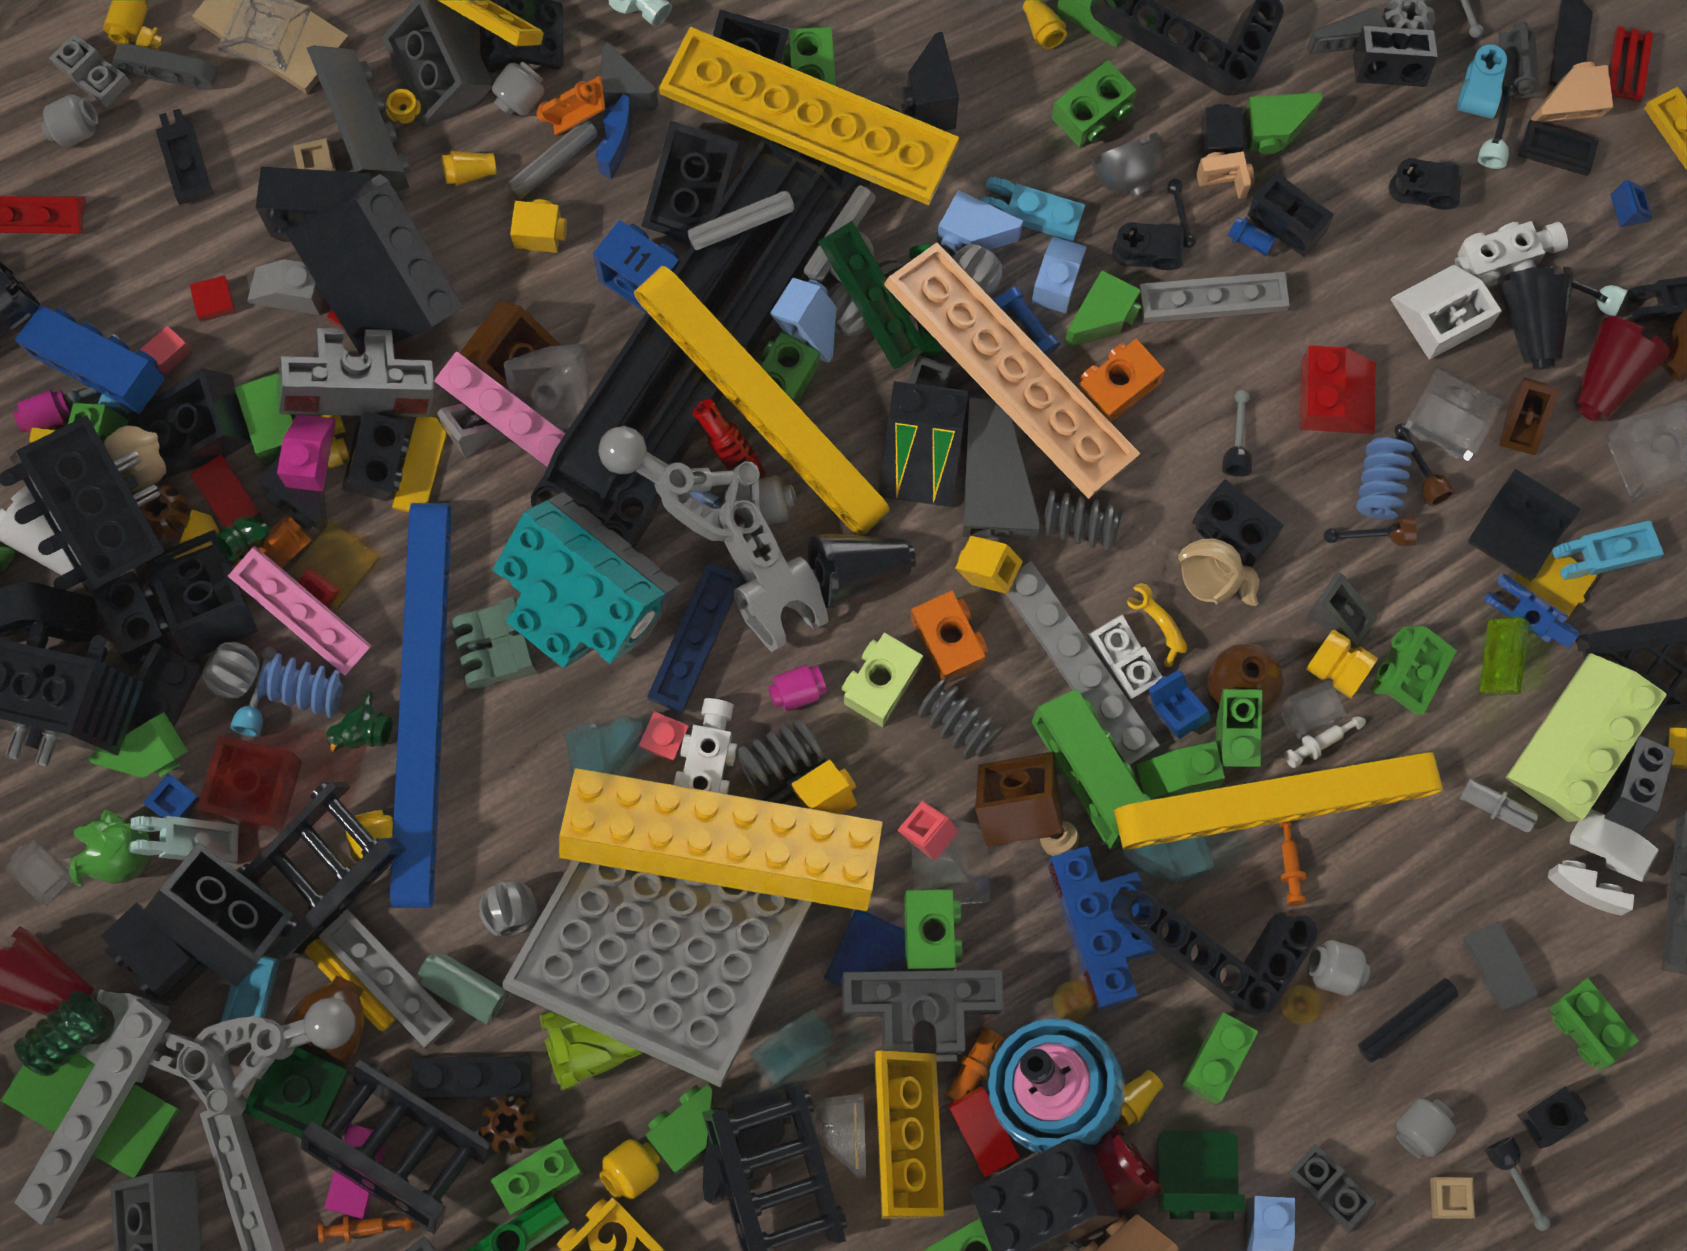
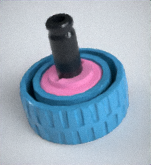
(1056, 1085)

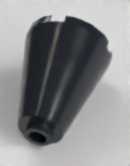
(1538, 312)
(857, 564)

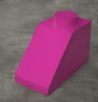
(306, 452)

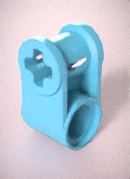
(1483, 85)

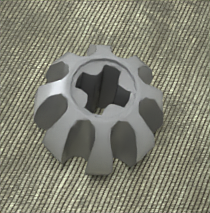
(1409, 14)
(980, 266)
(848, 318)
(231, 670)
(508, 908)

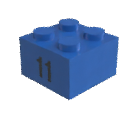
(629, 259)

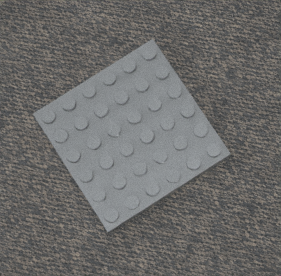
(658, 961)

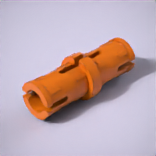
(976, 1064)

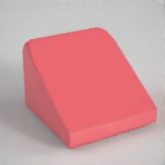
(167, 350)
(928, 830)

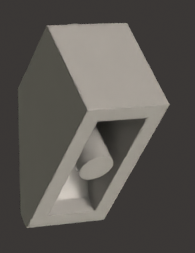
(286, 286)

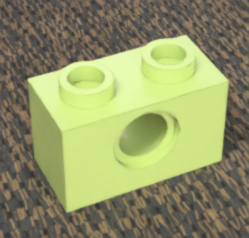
(879, 701)

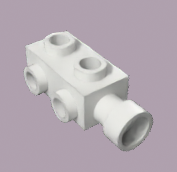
(1506, 253)
(709, 765)

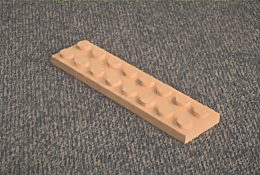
(1012, 369)

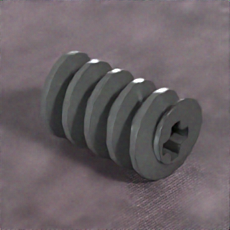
(1081, 520)
(958, 720)
(779, 754)

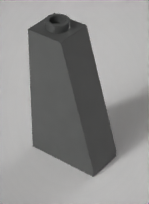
(996, 482)

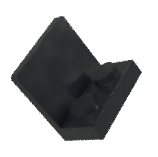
(543, 14)
(1523, 524)

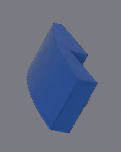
(617, 126)

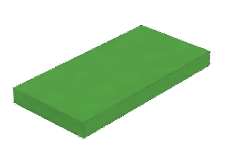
(132, 1133)

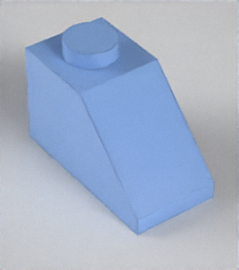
(976, 223)
(1058, 274)
(807, 315)
(1270, 1223)

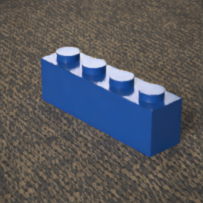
(90, 358)

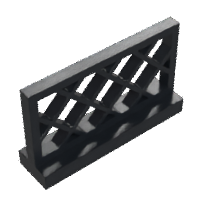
(1645, 637)

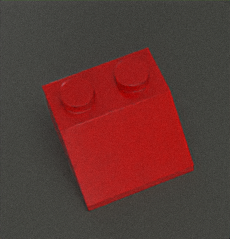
(1337, 391)

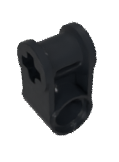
(1428, 182)
(1151, 246)

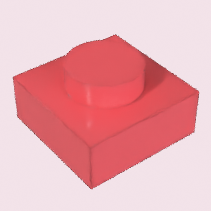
(663, 737)

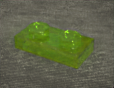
(1504, 656)

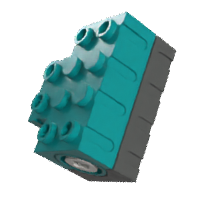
(580, 584)

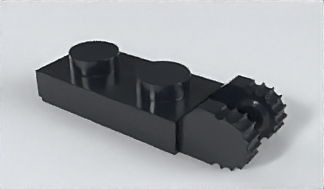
(1670, 295)

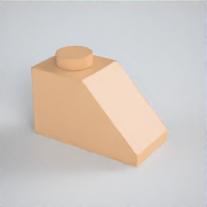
(1578, 95)

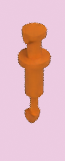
(1292, 874)
(360, 1228)

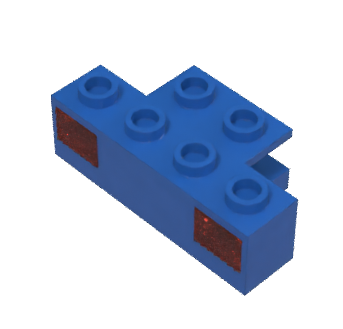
(1098, 938)

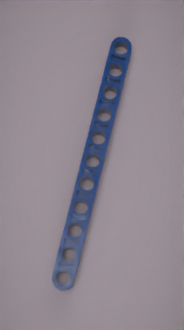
(421, 705)

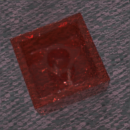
(249, 784)

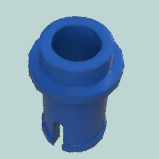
(1251, 236)

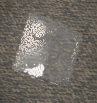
(1453, 414)

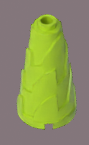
(579, 1050)

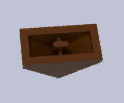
(1528, 415)

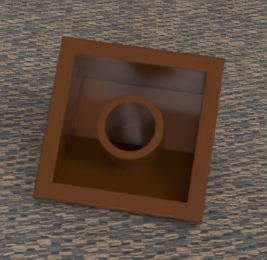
(504, 336)
(1018, 799)

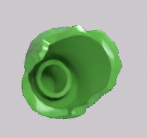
(108, 851)

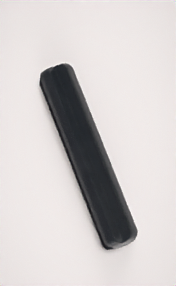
(1408, 1020)

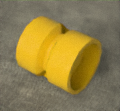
(1342, 663)

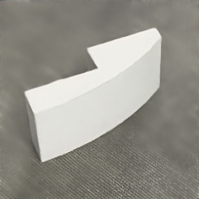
(1125, 657)
(1622, 847)
(1581, 884)

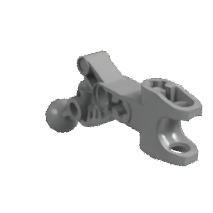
(768, 578)
(326, 1024)

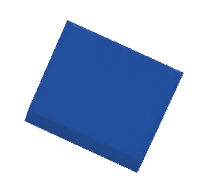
(1631, 204)

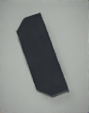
(1571, 38)

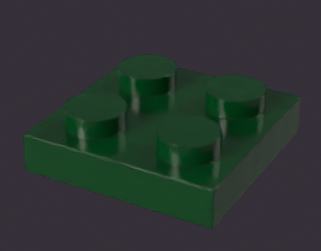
(296, 1092)

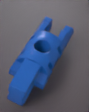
(1547, 626)

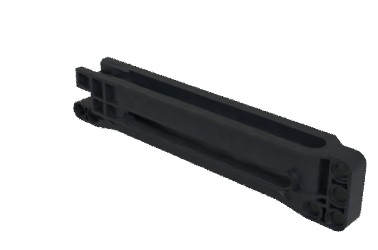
(653, 358)

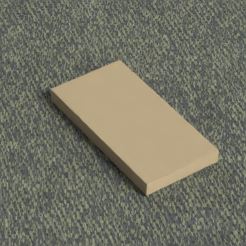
(300, 71)

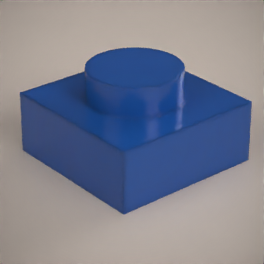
(171, 798)

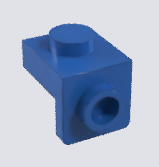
(1178, 704)

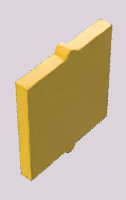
(1555, 590)

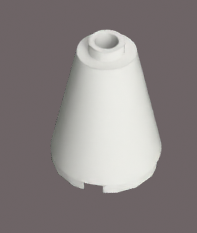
(28, 536)

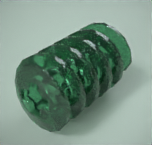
(61, 1034)

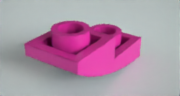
(345, 1195)

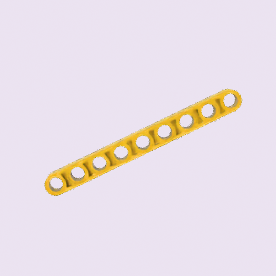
(761, 401)
(1277, 800)

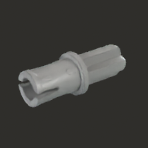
(1499, 805)

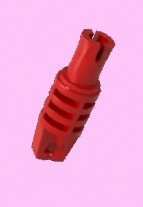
(725, 437)

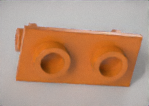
(573, 106)
(283, 542)

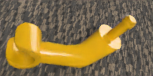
(1167, 624)

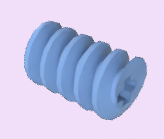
(1382, 478)
(301, 686)

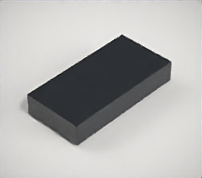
(1558, 147)

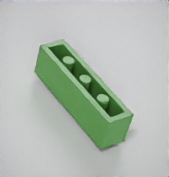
(1088, 761)

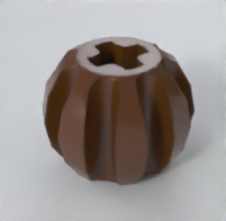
(169, 519)
(496, 1124)

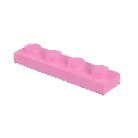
(500, 408)
(299, 610)

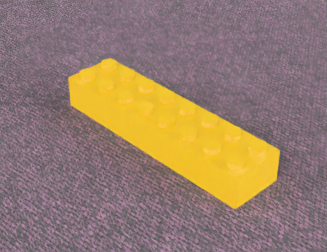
(720, 839)

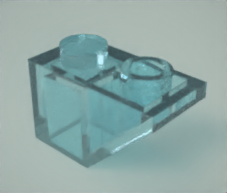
(603, 747)
(1173, 861)
(792, 1047)

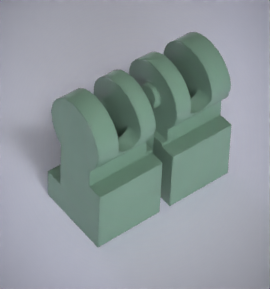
(511, 652)

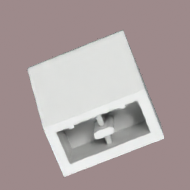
(1446, 309)

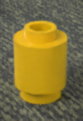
(125, 20)

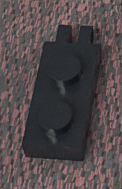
(183, 159)

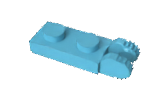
(1037, 208)
(1611, 550)

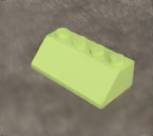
(1586, 737)

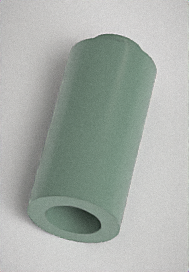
(462, 987)

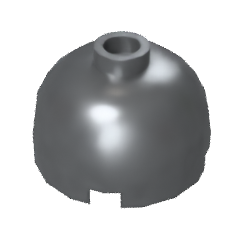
(1131, 165)

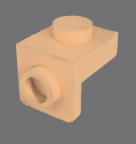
(1226, 168)

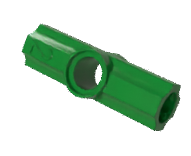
(531, 1226)

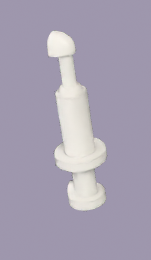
(1313, 746)

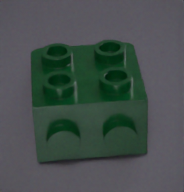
(1199, 1174)

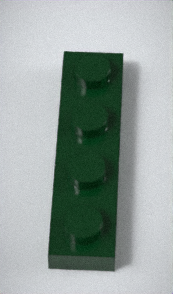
(874, 301)

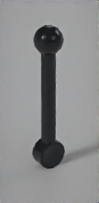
(1175, 187)

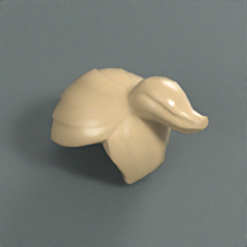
(146, 444)
(1215, 572)

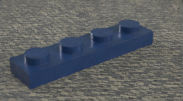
(694, 638)

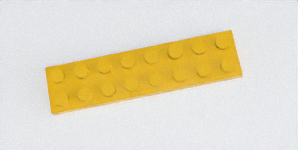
(809, 115)

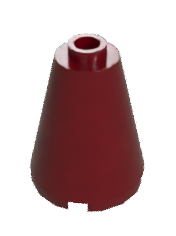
(1617, 367)
(35, 976)
(1125, 1170)

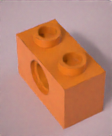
(1132, 363)
(946, 613)

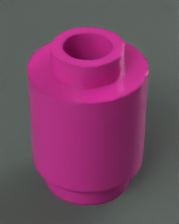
(42, 411)
(797, 687)

